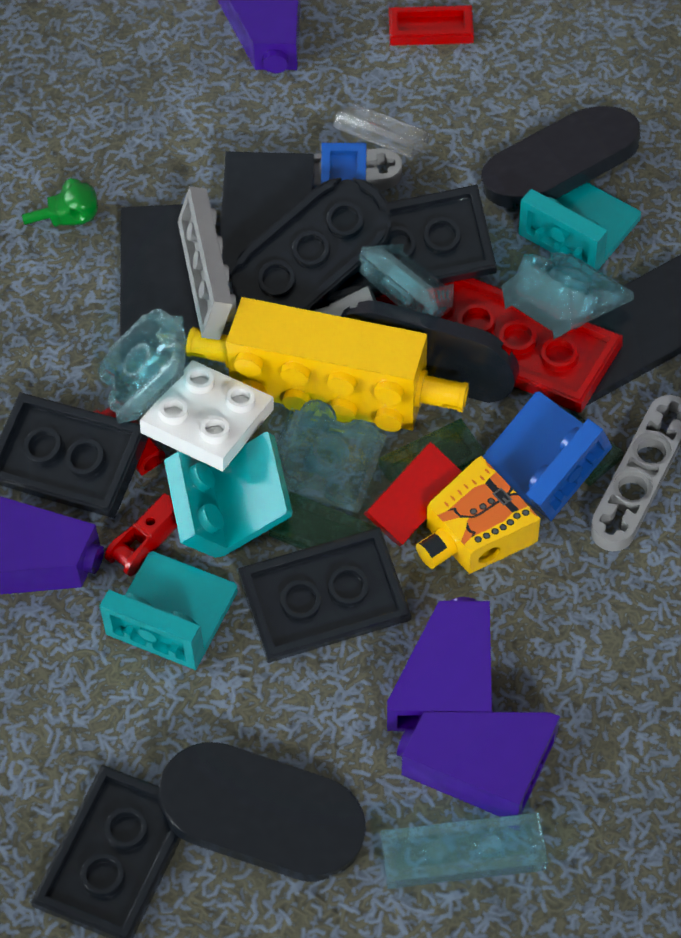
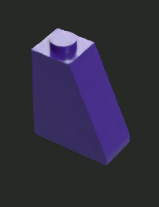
(266, 31)
(44, 549)
(447, 666)
(480, 755)

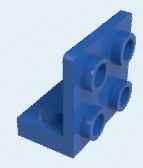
(547, 454)

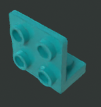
(578, 223)
(229, 507)
(169, 609)

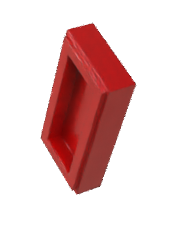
(431, 25)
(406, 499)

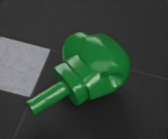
(73, 206)

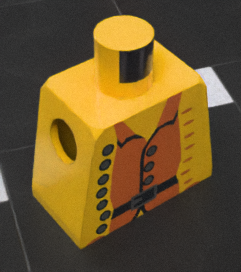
(477, 520)

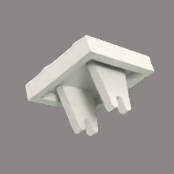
(207, 415)

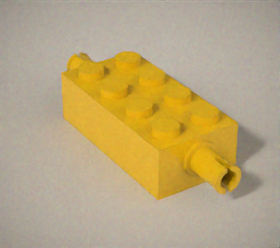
(345, 362)

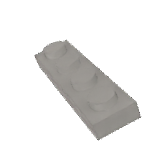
(205, 264)

